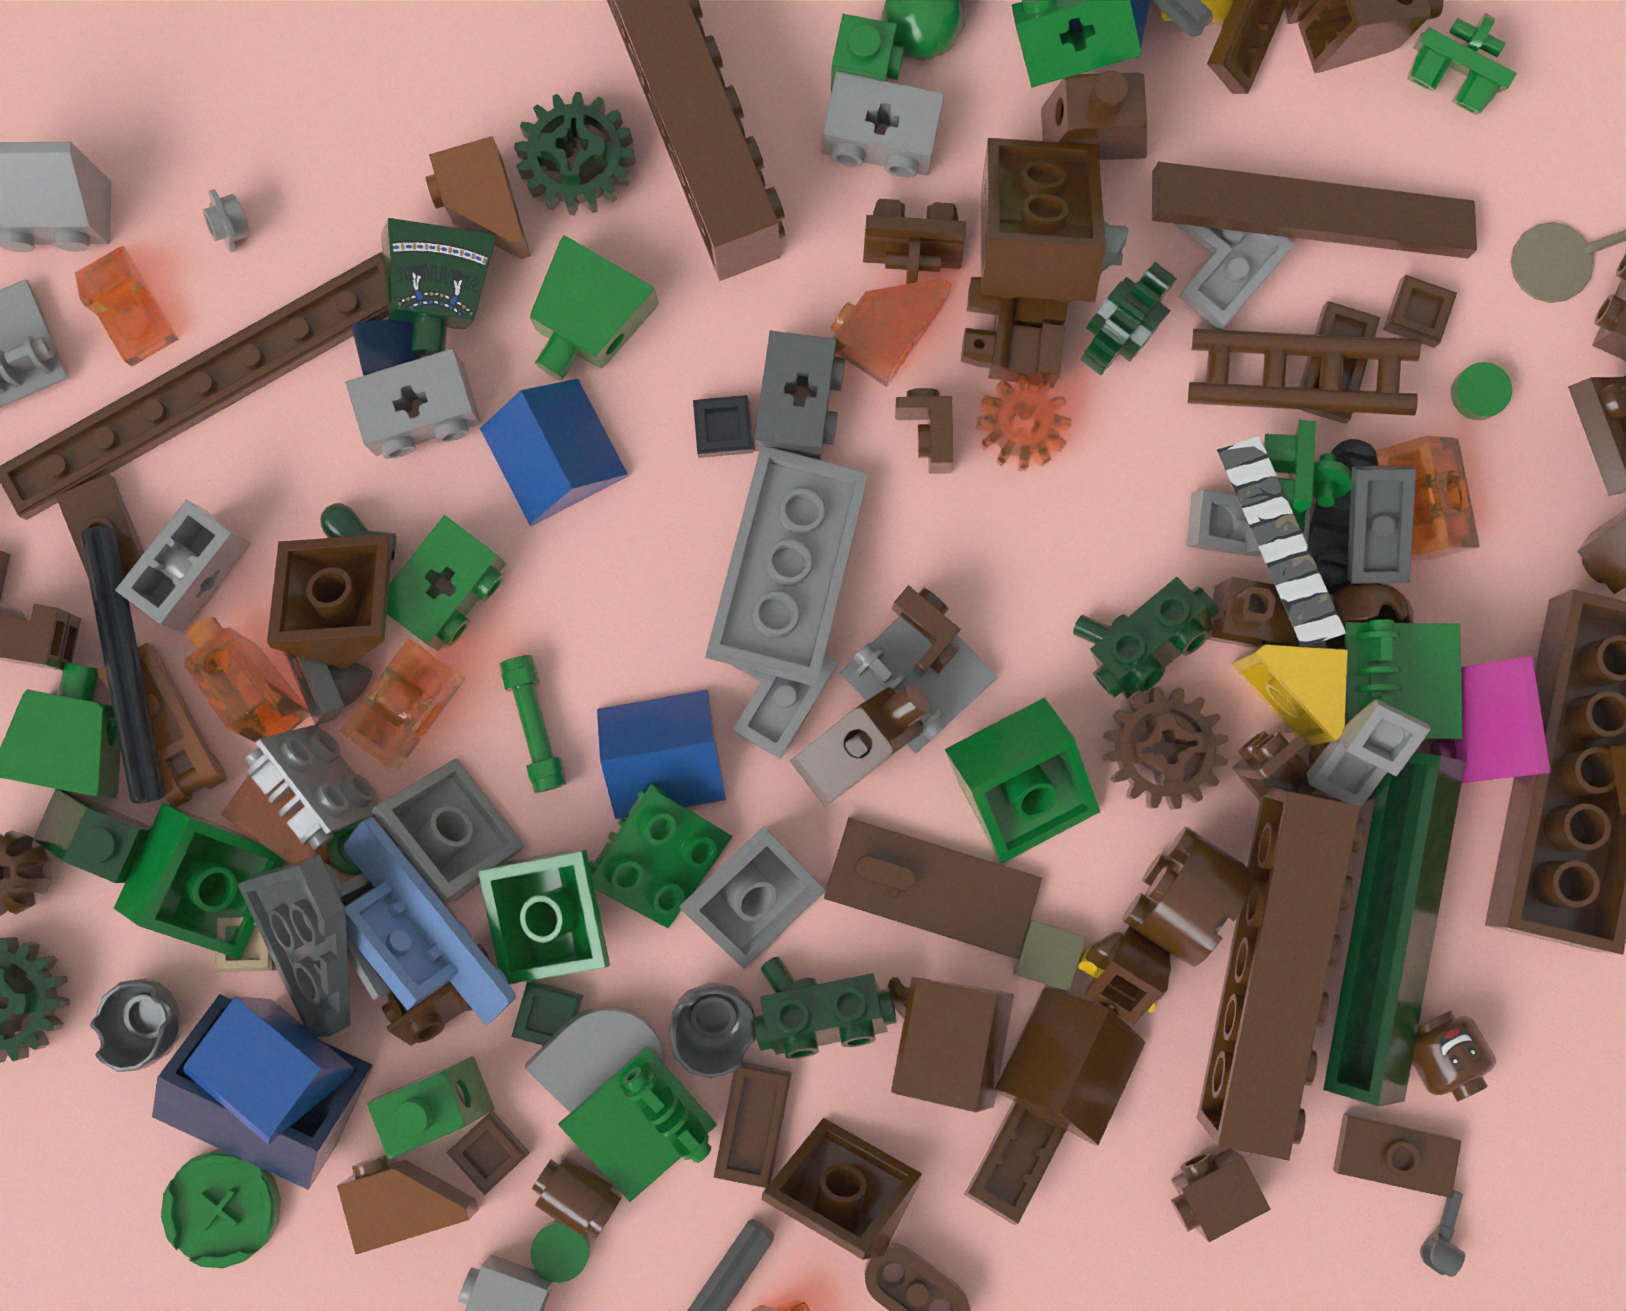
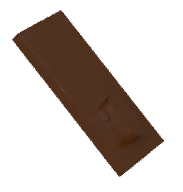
(933, 888)

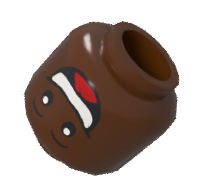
(1452, 1056)

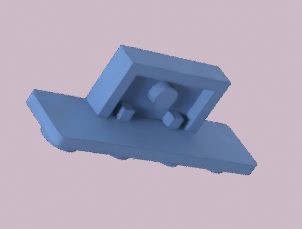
(413, 934)

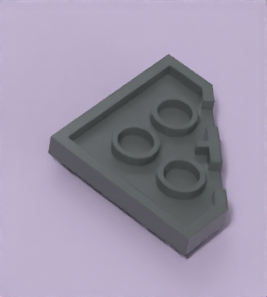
(306, 937)

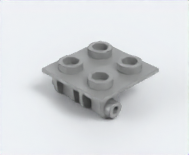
(26, 347)
(891, 662)
(320, 779)

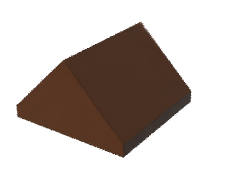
(330, 597)
(952, 1044)
(1071, 1063)
(844, 1190)

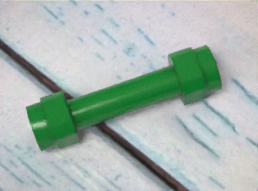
(520, 676)

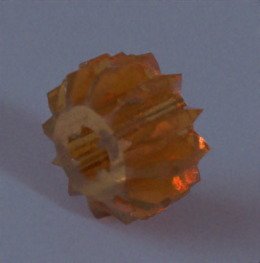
(1027, 405)

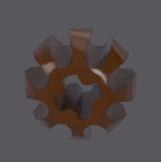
(25, 872)

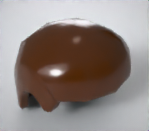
(1369, 602)

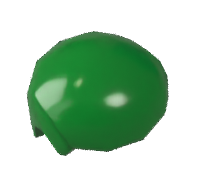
(925, 26)

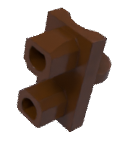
(914, 242)

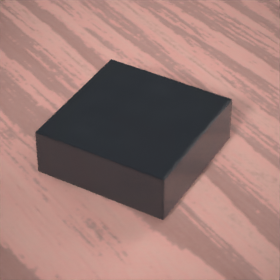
(722, 426)

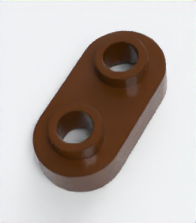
(916, 1288)

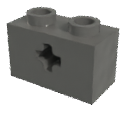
(790, 363)

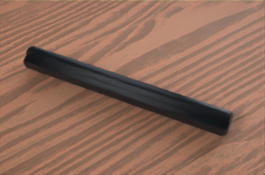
(122, 666)

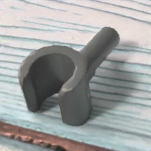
(1437, 1250)

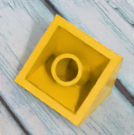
(1301, 687)

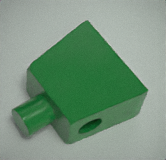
(587, 308)
(64, 738)
(430, 1107)

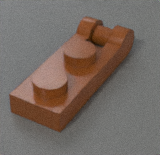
(174, 732)

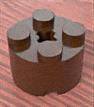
(1190, 897)

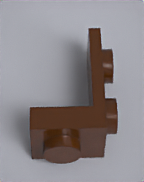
(1274, 762)

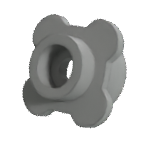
(226, 219)

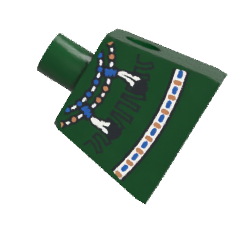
(433, 278)

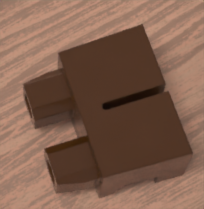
(1024, 337)
(1252, 613)
(41, 642)

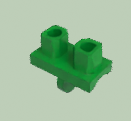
(1482, 74)
(1307, 478)

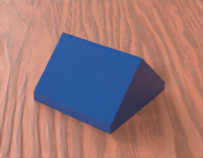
(552, 449)
(663, 744)
(265, 1066)

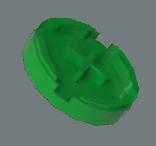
(220, 1209)

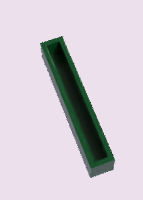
(1394, 930)

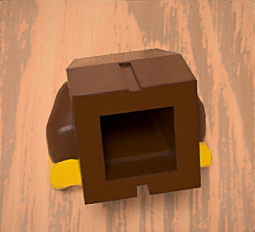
(1127, 973)

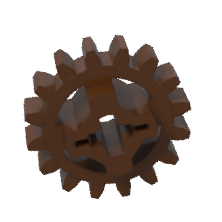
(1171, 774)

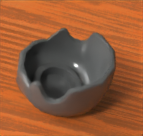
(136, 1025)
(712, 1029)

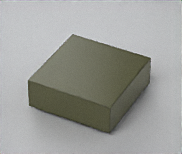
(1049, 955)

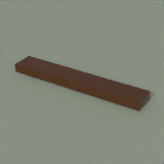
(1313, 210)

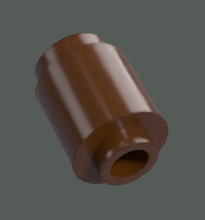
(575, 1196)

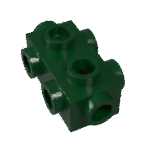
(1140, 647)
(814, 1014)

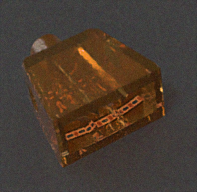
(242, 682)

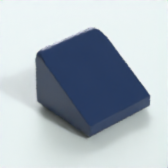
(383, 344)

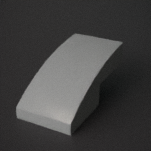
(1221, 526)
(1370, 746)

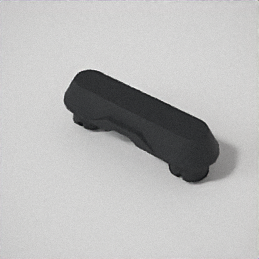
(1331, 524)

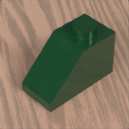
(91, 836)

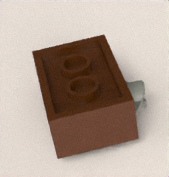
(1045, 221)

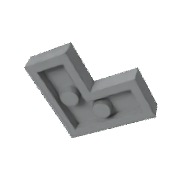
(1233, 272)
(779, 708)

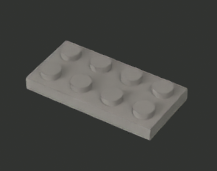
(787, 566)

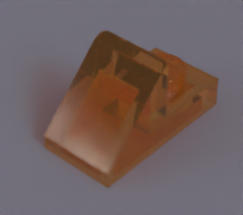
(124, 306)

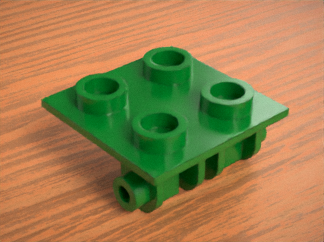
(1407, 668)
(657, 856)
(640, 1125)

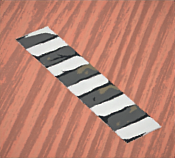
(1281, 542)

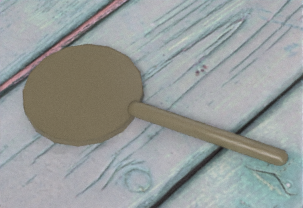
(1556, 261)

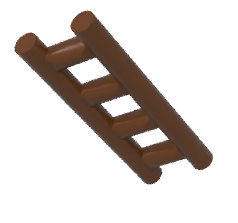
(1329, 394)

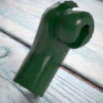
(342, 521)

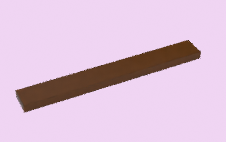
(196, 389)

